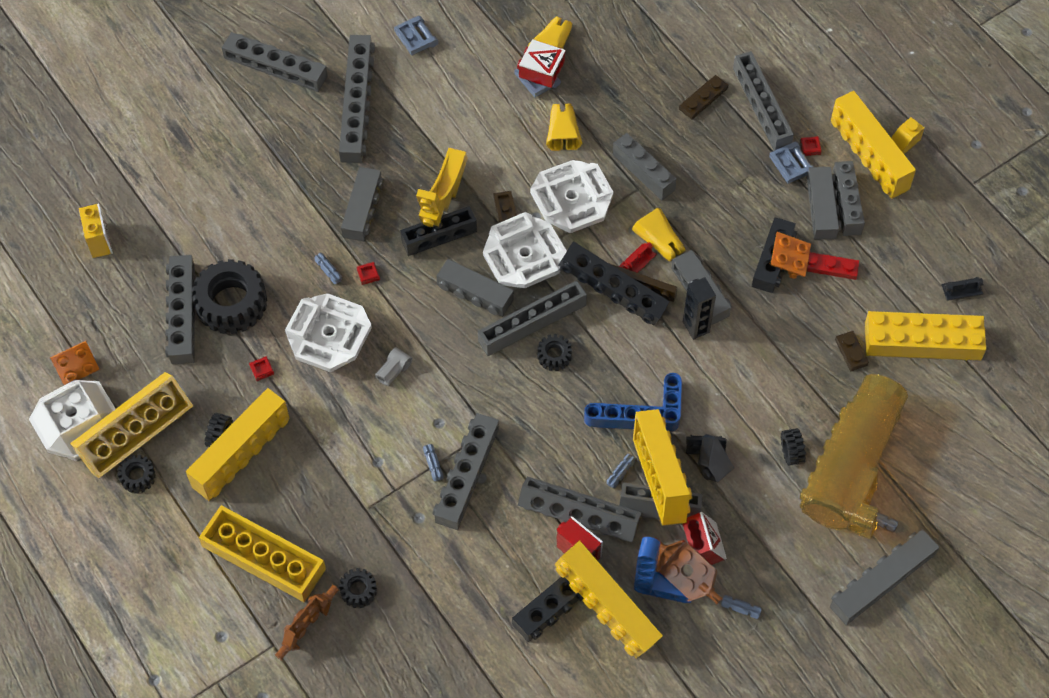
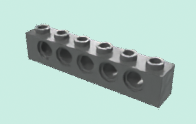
(274, 61)
(762, 100)
(185, 351)
(574, 501)
(452, 516)

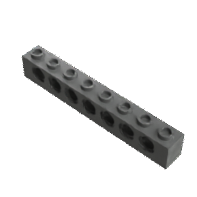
(356, 99)

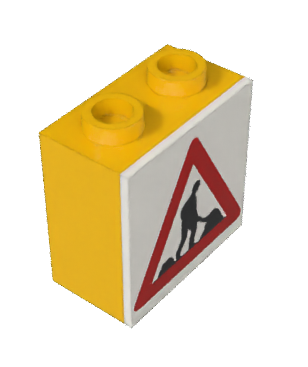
(95, 230)

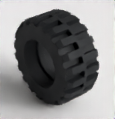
(225, 276)

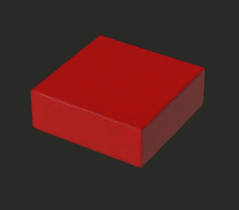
(810, 146)
(367, 273)
(261, 368)

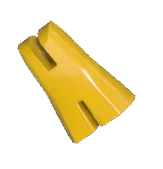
(554, 33)
(563, 126)
(658, 231)

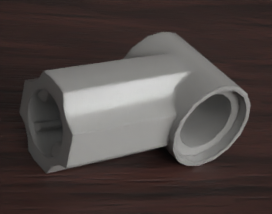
(396, 362)

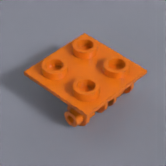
(791, 255)
(75, 363)

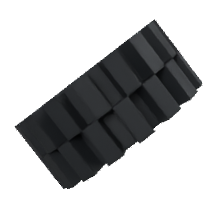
(554, 342)
(217, 426)
(793, 447)
(141, 483)
(358, 576)

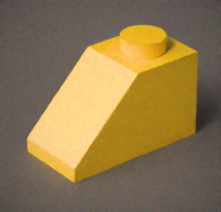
(908, 135)

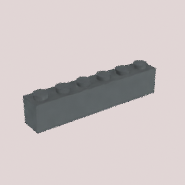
(532, 318)
(883, 577)

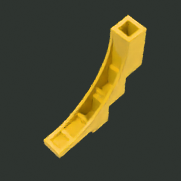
(445, 187)

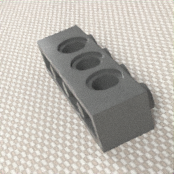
(848, 198)

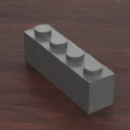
(644, 166)
(822, 203)
(361, 204)
(690, 267)
(475, 288)
(640, 499)

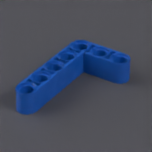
(622, 411)
(648, 580)

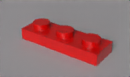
(832, 266)

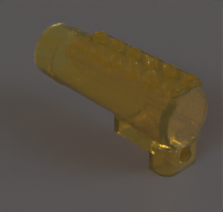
(847, 470)

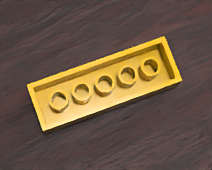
(872, 144)
(925, 335)
(132, 424)
(238, 444)
(661, 467)
(262, 553)
(607, 600)

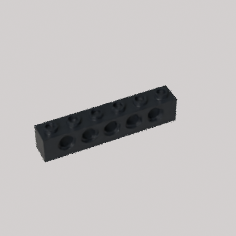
(623, 283)

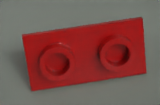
(639, 258)

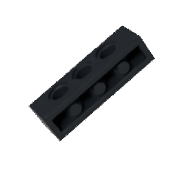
(451, 227)
(762, 278)
(699, 307)
(538, 607)

